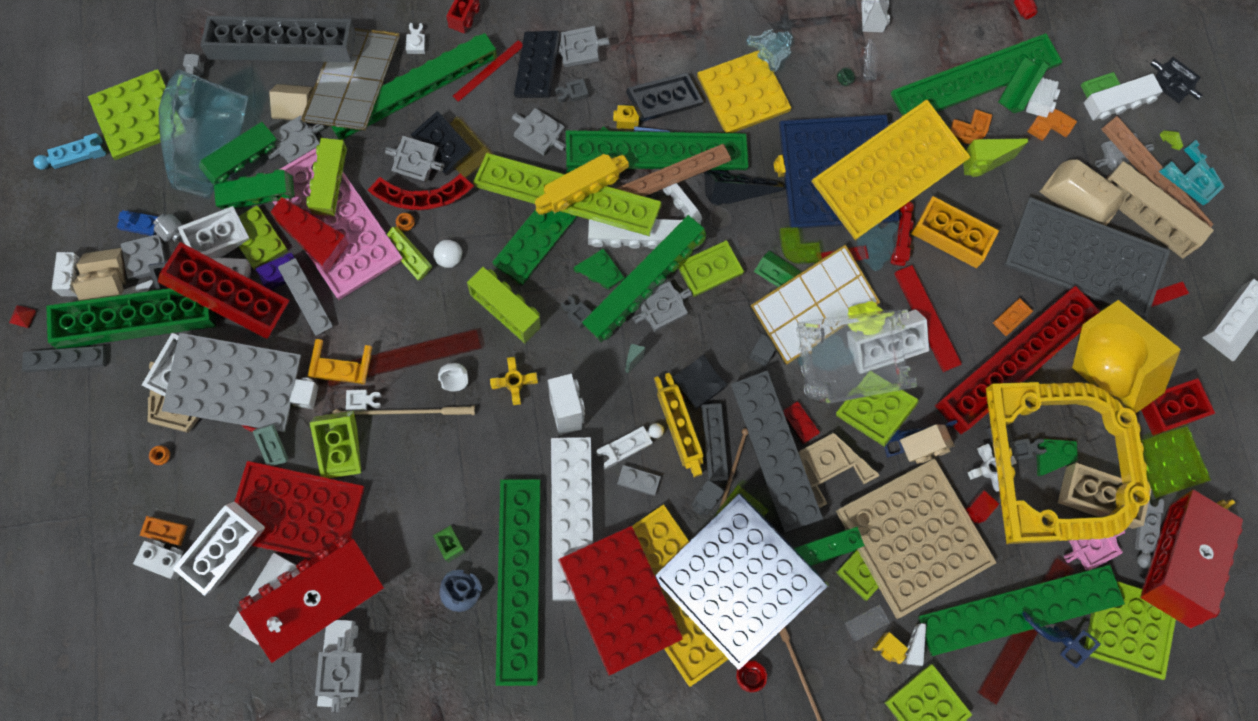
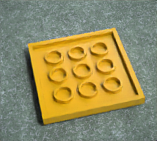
(743, 92)

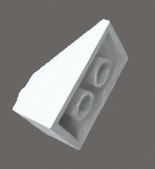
(875, 15)
(215, 233)
(159, 374)

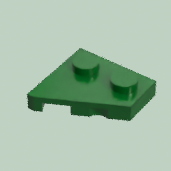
(600, 269)
(1058, 454)

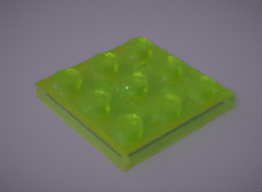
(1173, 462)

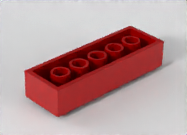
(222, 290)

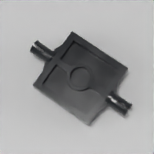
(1176, 79)

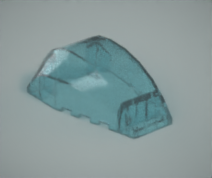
(194, 123)

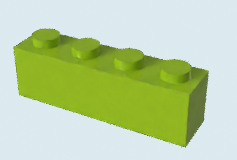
(327, 177)

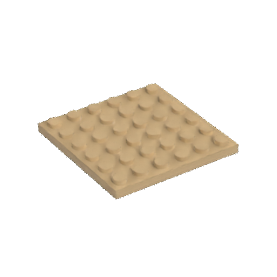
(916, 538)

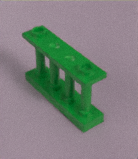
(831, 546)

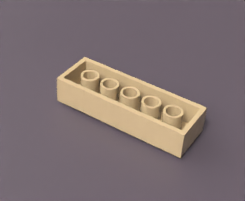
(1158, 212)

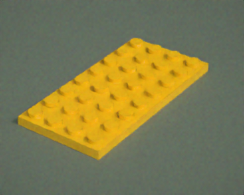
(890, 169)
(661, 542)

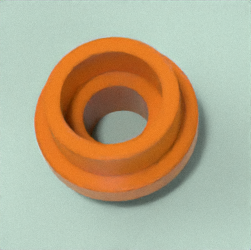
(405, 217)
(153, 455)

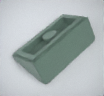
(635, 355)

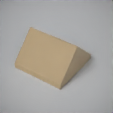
(288, 101)
(99, 260)

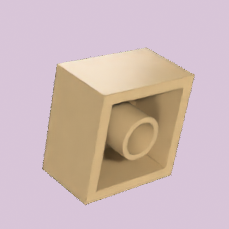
(926, 443)

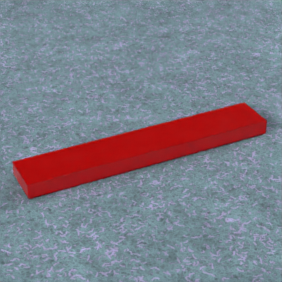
(919, 301)

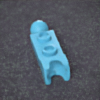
(71, 153)

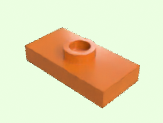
(1012, 317)
(163, 530)

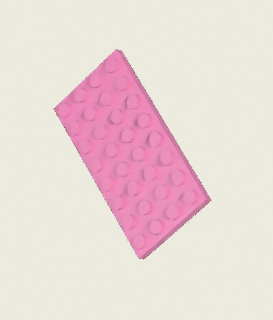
(369, 247)

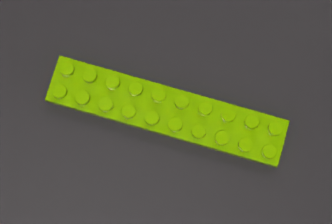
(606, 206)

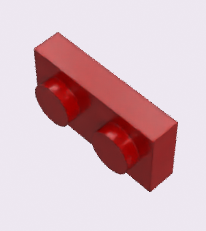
(800, 423)

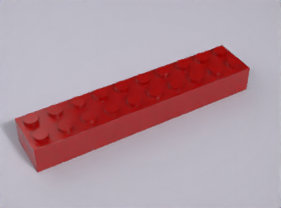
(1018, 358)

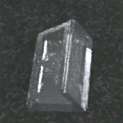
(870, 61)

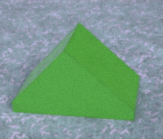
(449, 544)

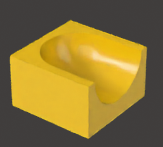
(1125, 356)

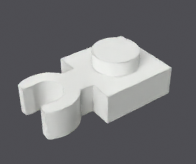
(416, 40)
(359, 399)

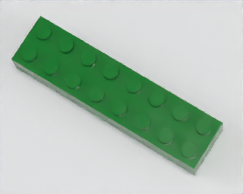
(124, 318)

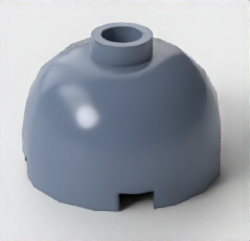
(459, 590)

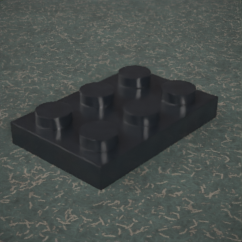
(450, 145)

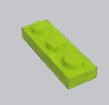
(412, 258)

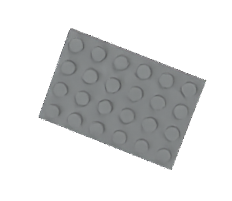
(231, 382)

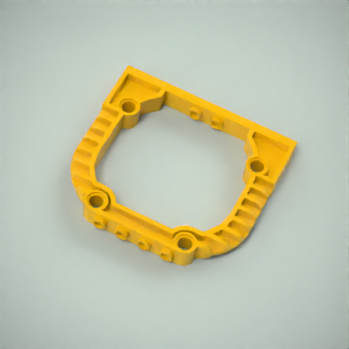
(1023, 522)

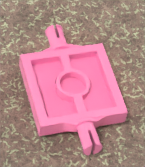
(1094, 552)

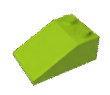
(991, 153)
(336, 444)

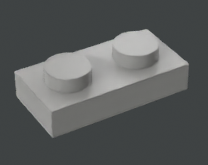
(638, 480)

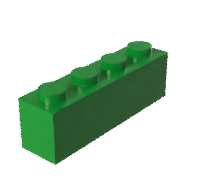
(237, 153)
(254, 190)

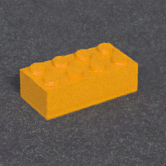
(955, 232)

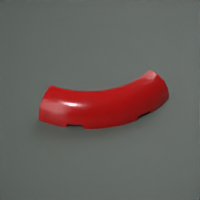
(421, 199)

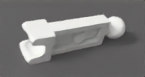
(629, 444)

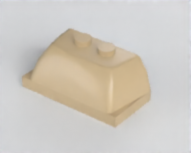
(1083, 192)

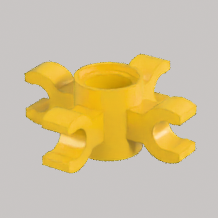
(497, 383)

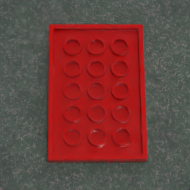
(298, 508)
(620, 600)

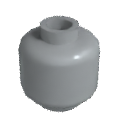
(167, 228)

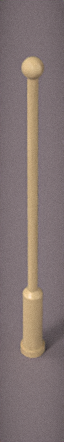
(445, 411)

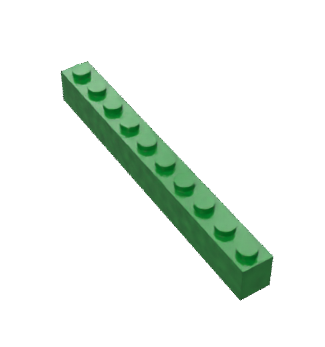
(427, 79)

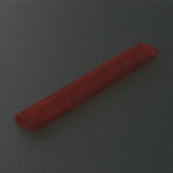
(419, 354)
(1016, 647)

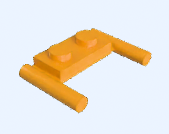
(337, 369)

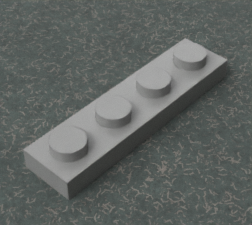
(305, 296)

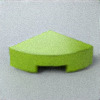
(1172, 138)

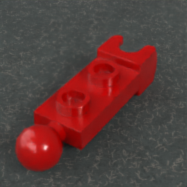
(902, 251)

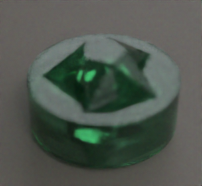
(845, 76)

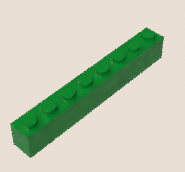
(645, 278)

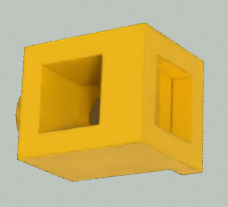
(626, 117)
(891, 648)

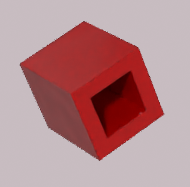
(981, 507)

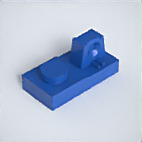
(136, 223)

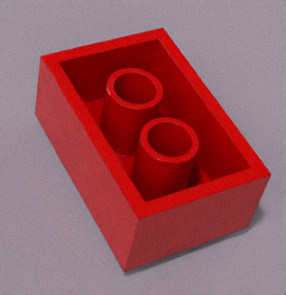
(1177, 407)

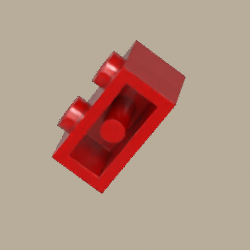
(461, 14)

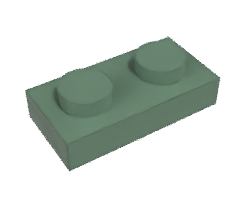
(270, 445)

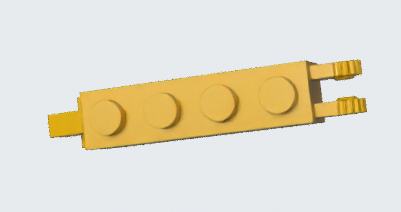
(580, 183)
(680, 425)

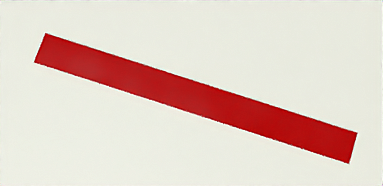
(488, 71)

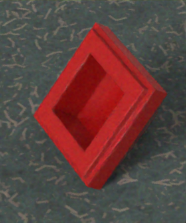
(22, 316)

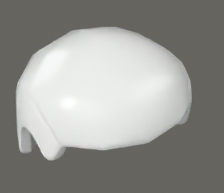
(448, 253)
(453, 377)

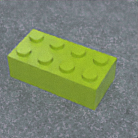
(504, 304)

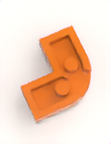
(1057, 121)
(975, 130)

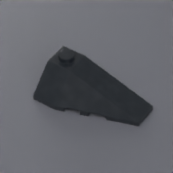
(727, 189)

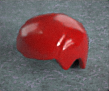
(751, 676)

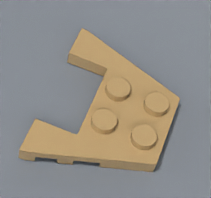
(166, 419)
(829, 458)

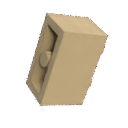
(98, 285)

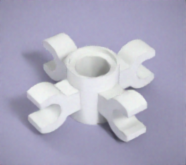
(984, 470)

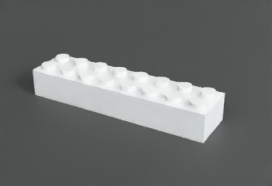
(570, 505)

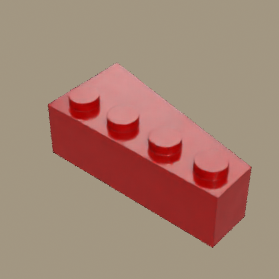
(313, 235)

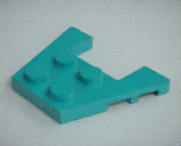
(1200, 181)

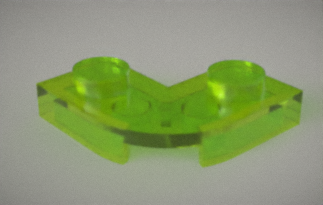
(795, 251)

